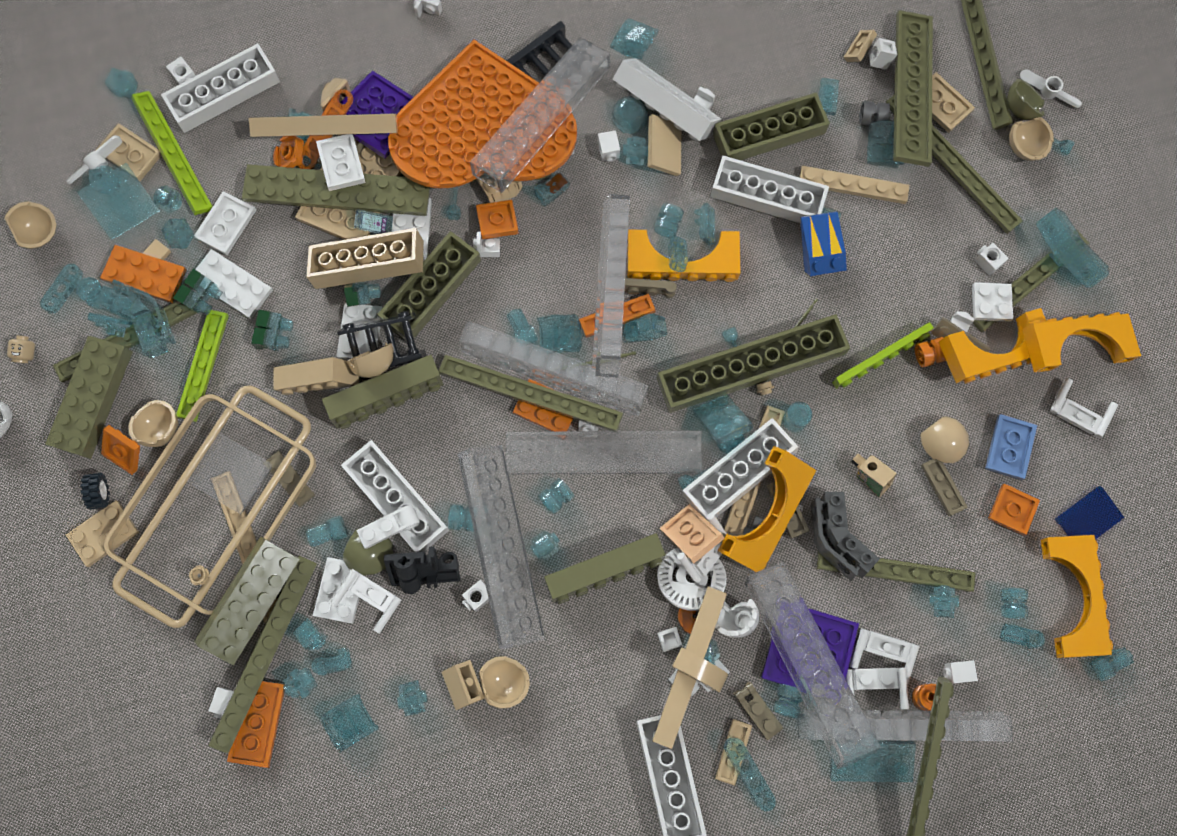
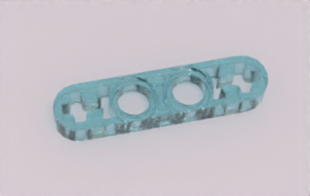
(750, 773)

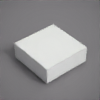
(669, 639)

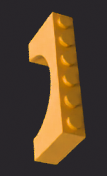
(720, 264)
(1111, 331)
(969, 361)
(791, 482)
(1092, 631)

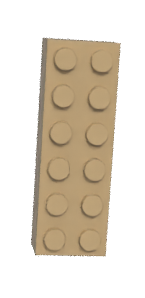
(365, 258)

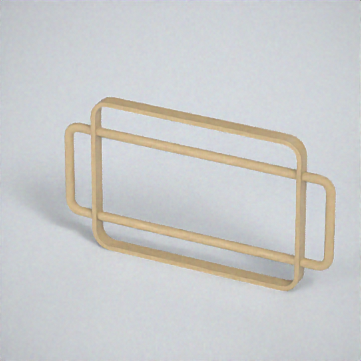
(232, 406)

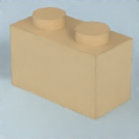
(463, 684)

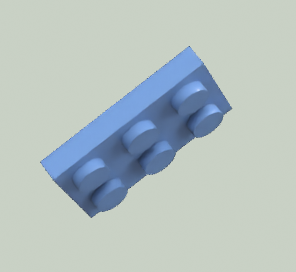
(1011, 447)

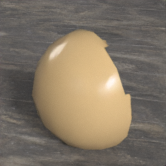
(1031, 139)
(31, 224)
(372, 363)
(154, 424)
(946, 440)
(504, 682)

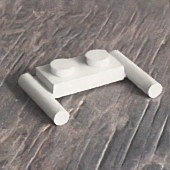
(1079, 415)
(705, 563)
(371, 593)
(887, 647)
(880, 679)

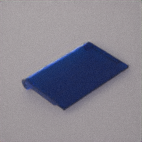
(1090, 515)

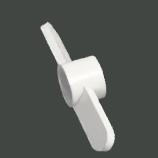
(1042, 84)
(97, 158)

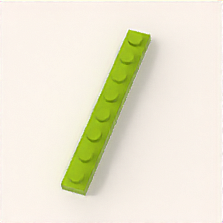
(171, 153)

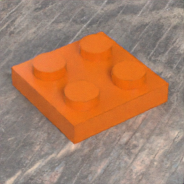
(497, 219)
(120, 449)
(1014, 509)

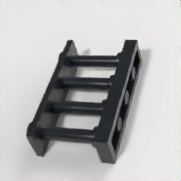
(539, 45)
(398, 359)

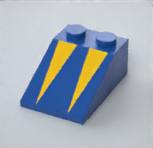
(822, 244)

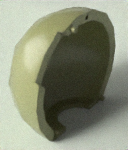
(1024, 101)
(364, 560)

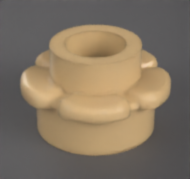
(764, 388)
(193, 575)

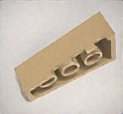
(314, 375)

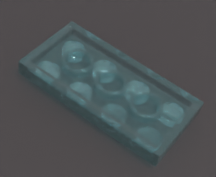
(889, 764)

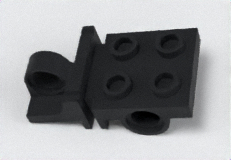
(416, 568)

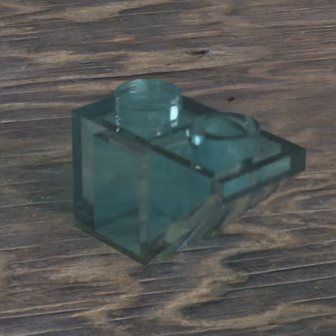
(645, 328)
(310, 635)

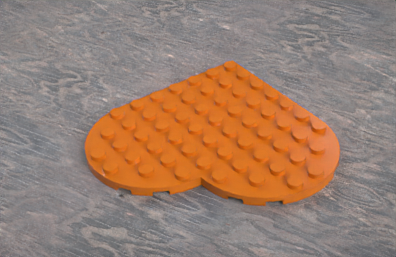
(461, 113)

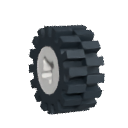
(95, 491)

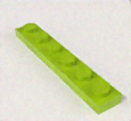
(877, 360)
(203, 362)

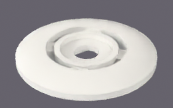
(683, 593)

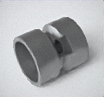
(879, 111)

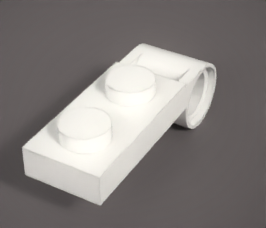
(387, 526)

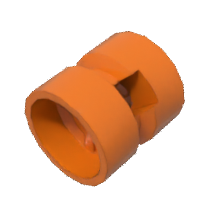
(928, 353)
(923, 696)

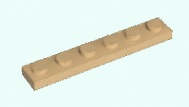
(857, 185)

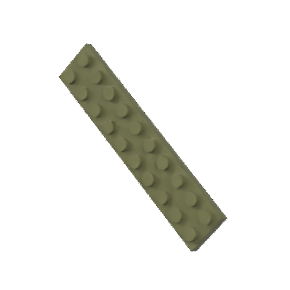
(913, 89)
(310, 189)

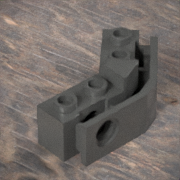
(849, 554)

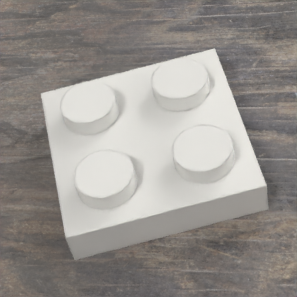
(992, 301)

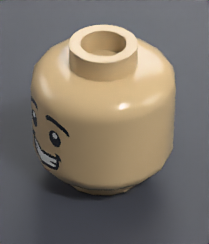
(21, 349)

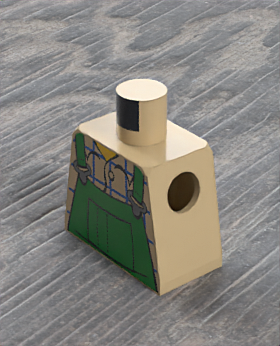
(874, 474)

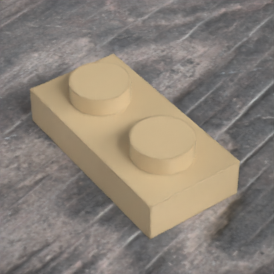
(860, 45)

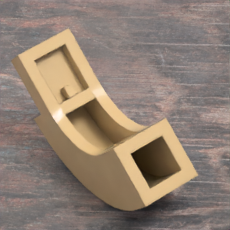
(700, 670)

